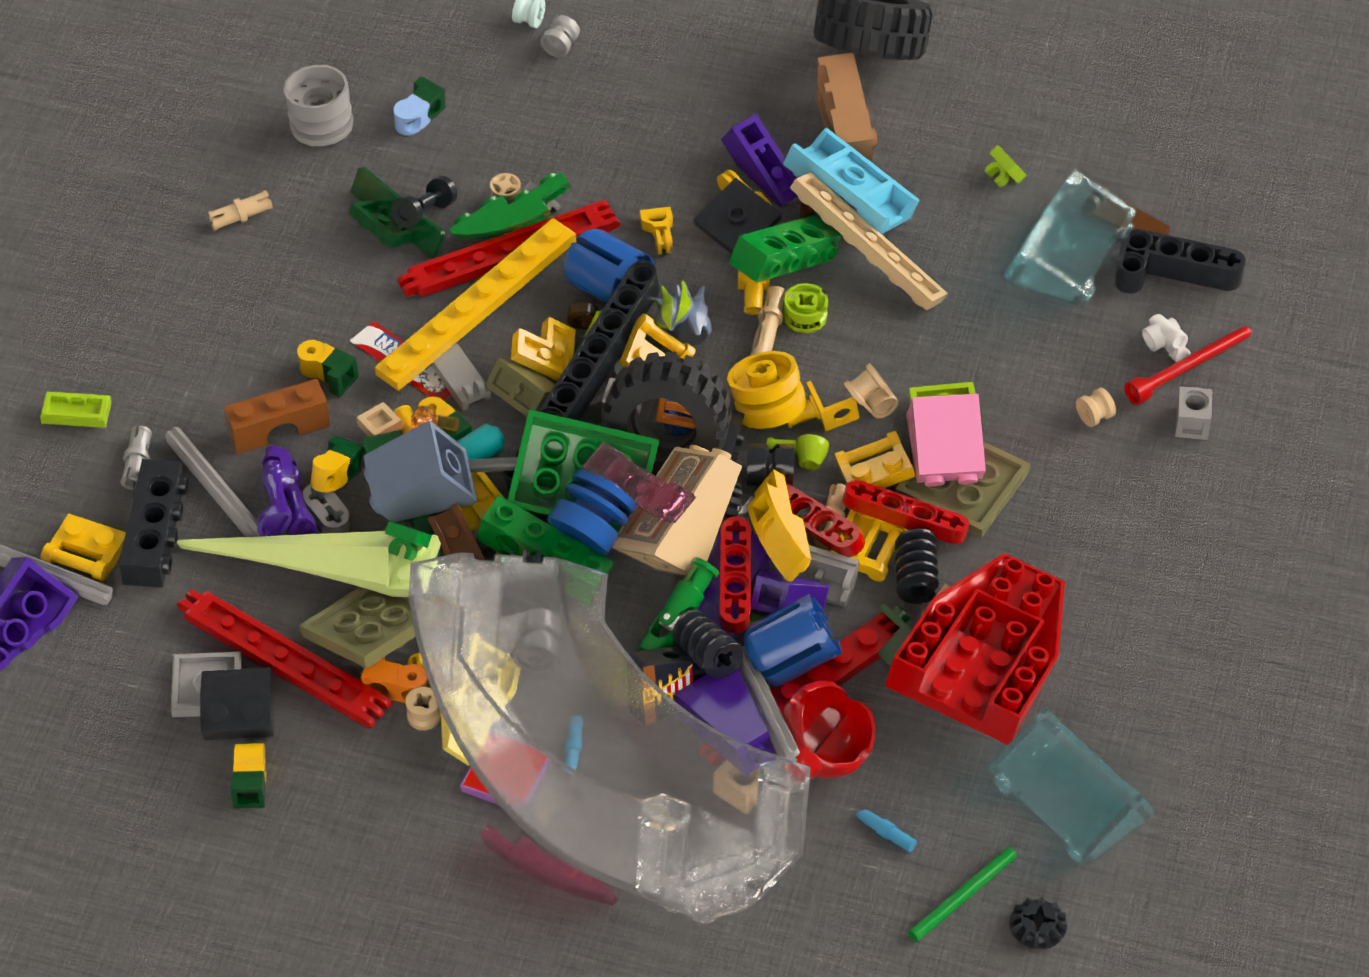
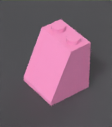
(946, 439)

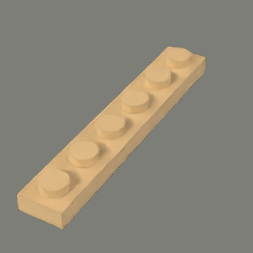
(869, 241)

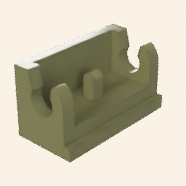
(519, 385)

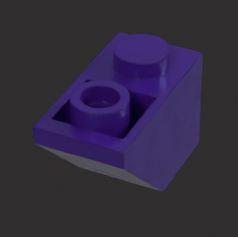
(775, 592)

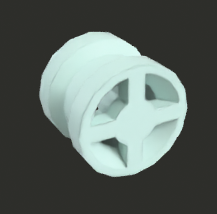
(528, 11)

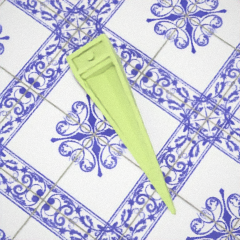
(345, 557)

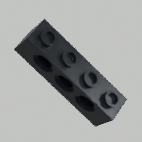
(153, 522)

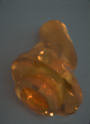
(425, 413)

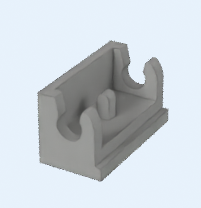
(833, 570)

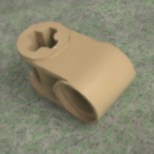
(872, 393)

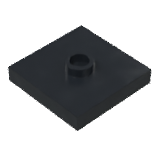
(735, 213)

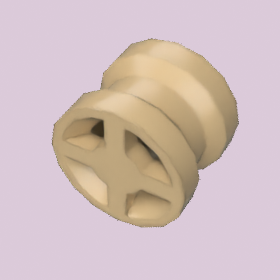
(506, 185)
(1095, 407)
(421, 717)

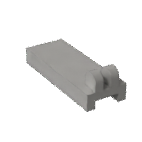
(461, 377)

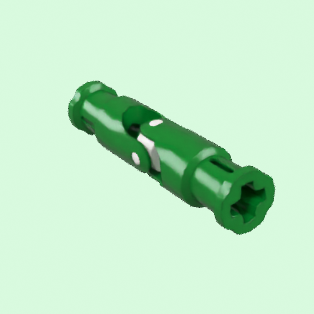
(684, 597)

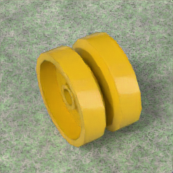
(767, 389)

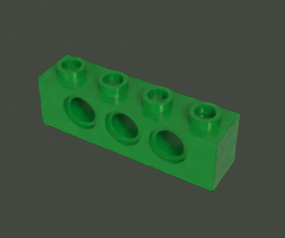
(785, 248)
(513, 530)

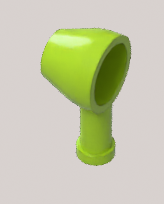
(809, 449)

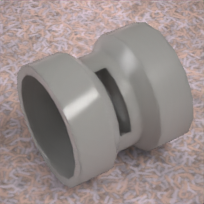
(563, 32)

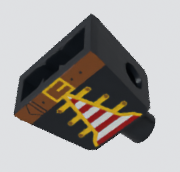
(668, 668)

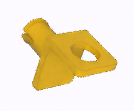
(752, 293)
(815, 409)

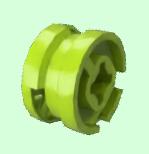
(805, 305)

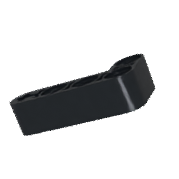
(1176, 259)

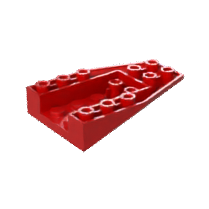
(984, 647)

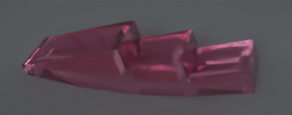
(546, 868)

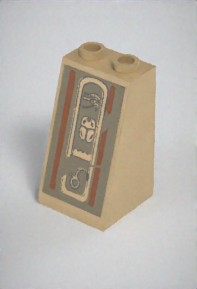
(673, 545)

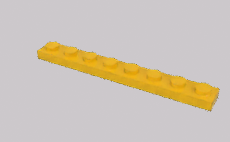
(475, 304)

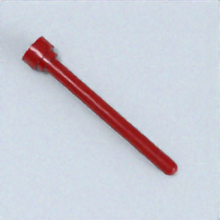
(1140, 389)

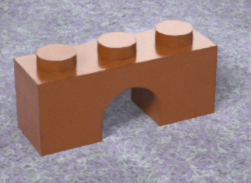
(253, 418)

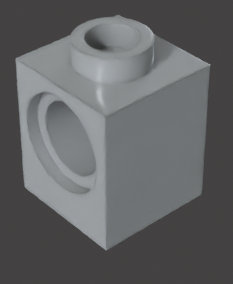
(1193, 413)

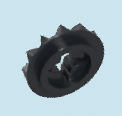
(1023, 927)

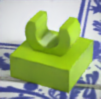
(1005, 166)

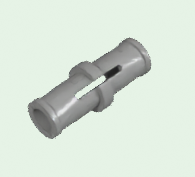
(134, 454)

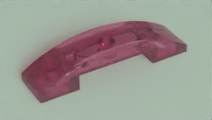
(649, 492)

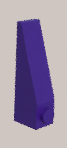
(29, 606)

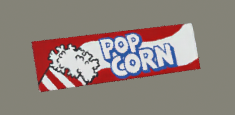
(380, 343)

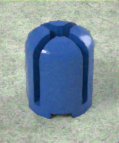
(599, 263)
(791, 642)

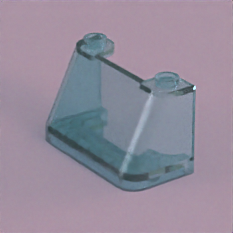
(1070, 241)
(1069, 788)

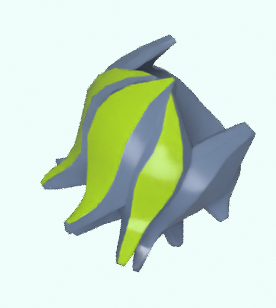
(684, 316)

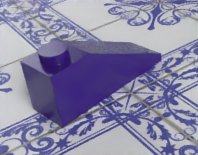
(760, 159)

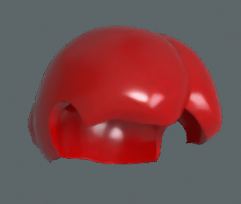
(829, 729)

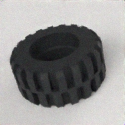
(875, 27)
(673, 380)

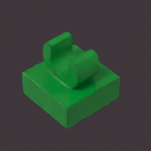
(407, 537)

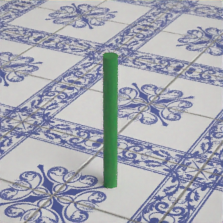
(962, 894)

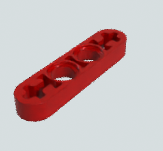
(870, 501)
(820, 514)
(735, 574)

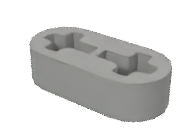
(332, 506)

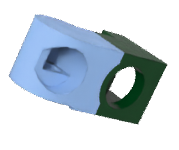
(419, 108)

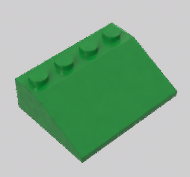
(554, 451)

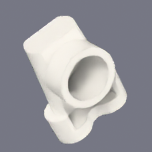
(1166, 334)

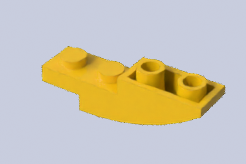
(778, 529)

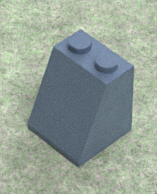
(419, 474)

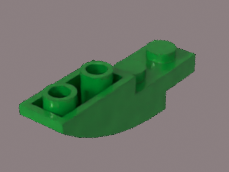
(500, 218)

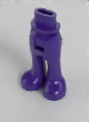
(283, 486)

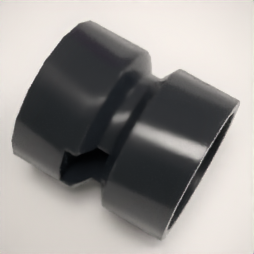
(763, 460)

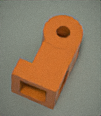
(394, 679)

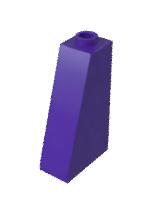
(759, 561)
(727, 708)

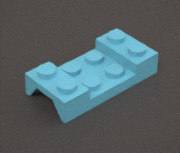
(855, 179)

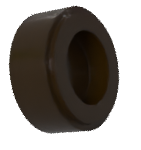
(581, 314)

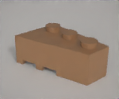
(843, 102)

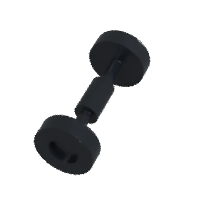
(409, 211)

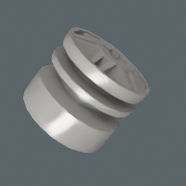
(318, 105)

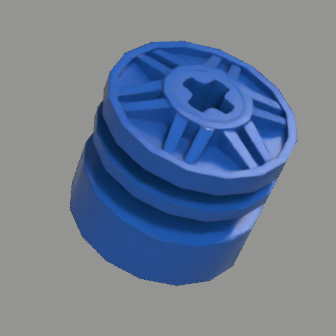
(595, 506)

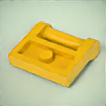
(639, 347)
(880, 471)
(870, 528)
(86, 539)

